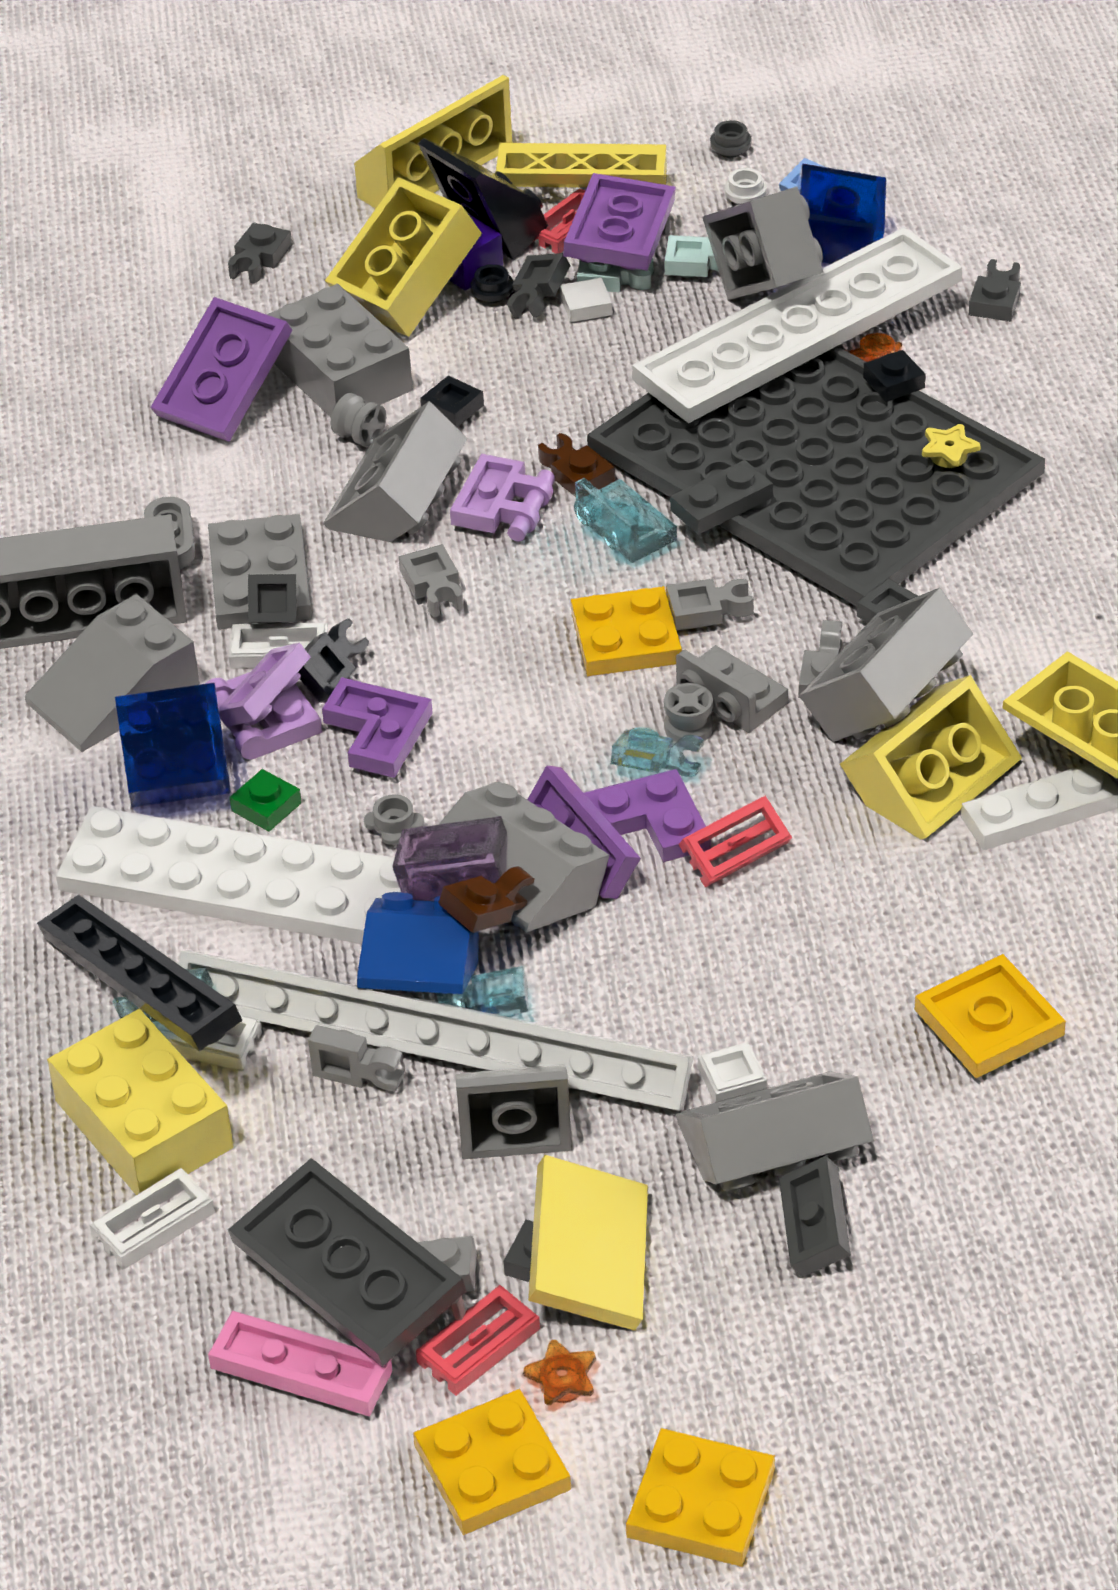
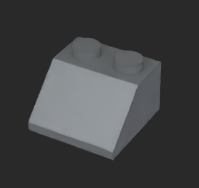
(514, 1112)

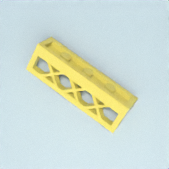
(575, 163)

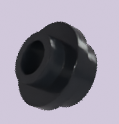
(491, 283)

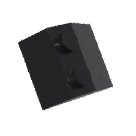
(487, 197)

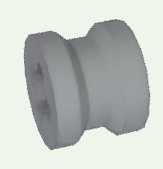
(358, 419)
(688, 711)

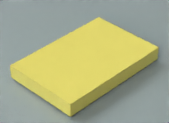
(589, 1243)

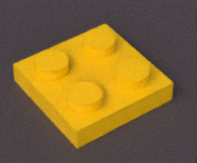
(625, 631)
(989, 1015)
(492, 1461)
(700, 1497)

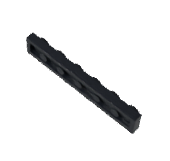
(140, 973)

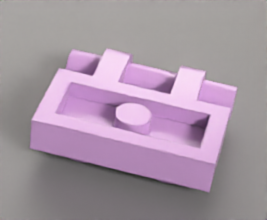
(489, 497)

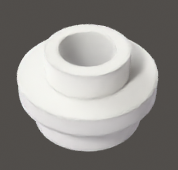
(744, 185)

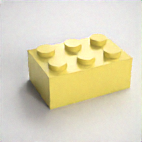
(405, 255)
(140, 1102)

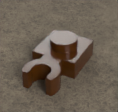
(572, 465)

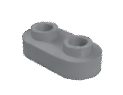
(181, 523)

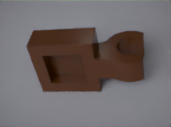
(486, 904)

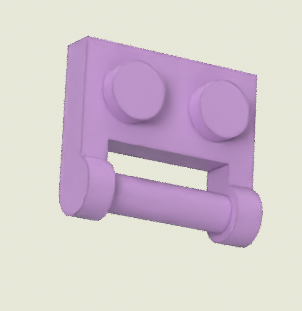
(287, 723)

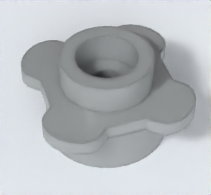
(391, 816)

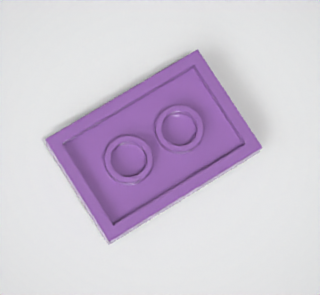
(619, 222)
(221, 369)

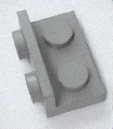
(737, 689)

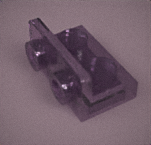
(448, 854)

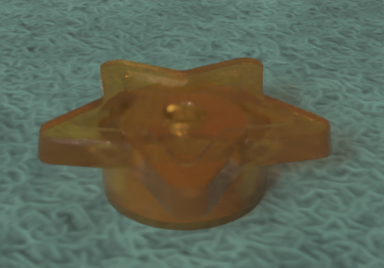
(876, 346)
(567, 1387)

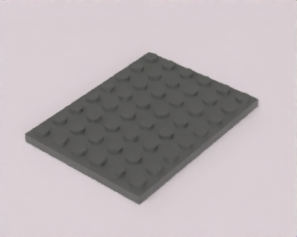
(843, 466)

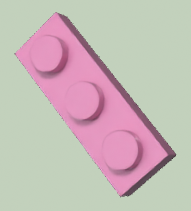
(299, 1363)

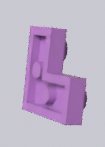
(386, 722)
(653, 804)

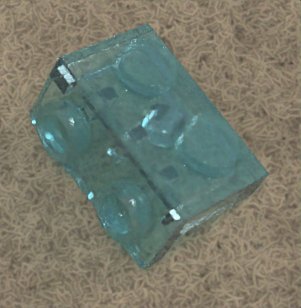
(623, 519)

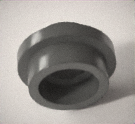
(730, 138)

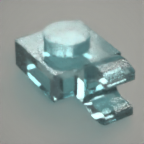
(647, 751)

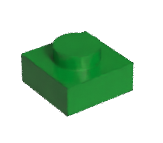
(265, 800)

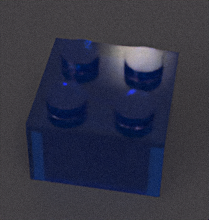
(843, 209)
(172, 745)

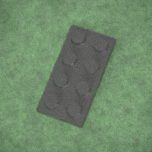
(347, 1261)

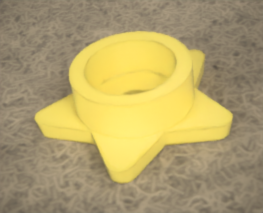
(949, 446)

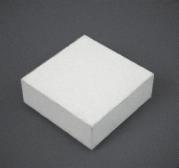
(586, 300)
(731, 1072)

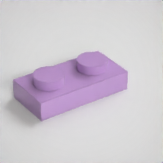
(271, 676)

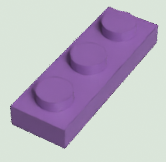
(570, 806)

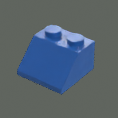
(415, 947)

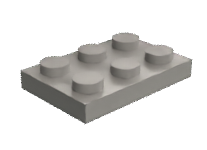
(254, 548)

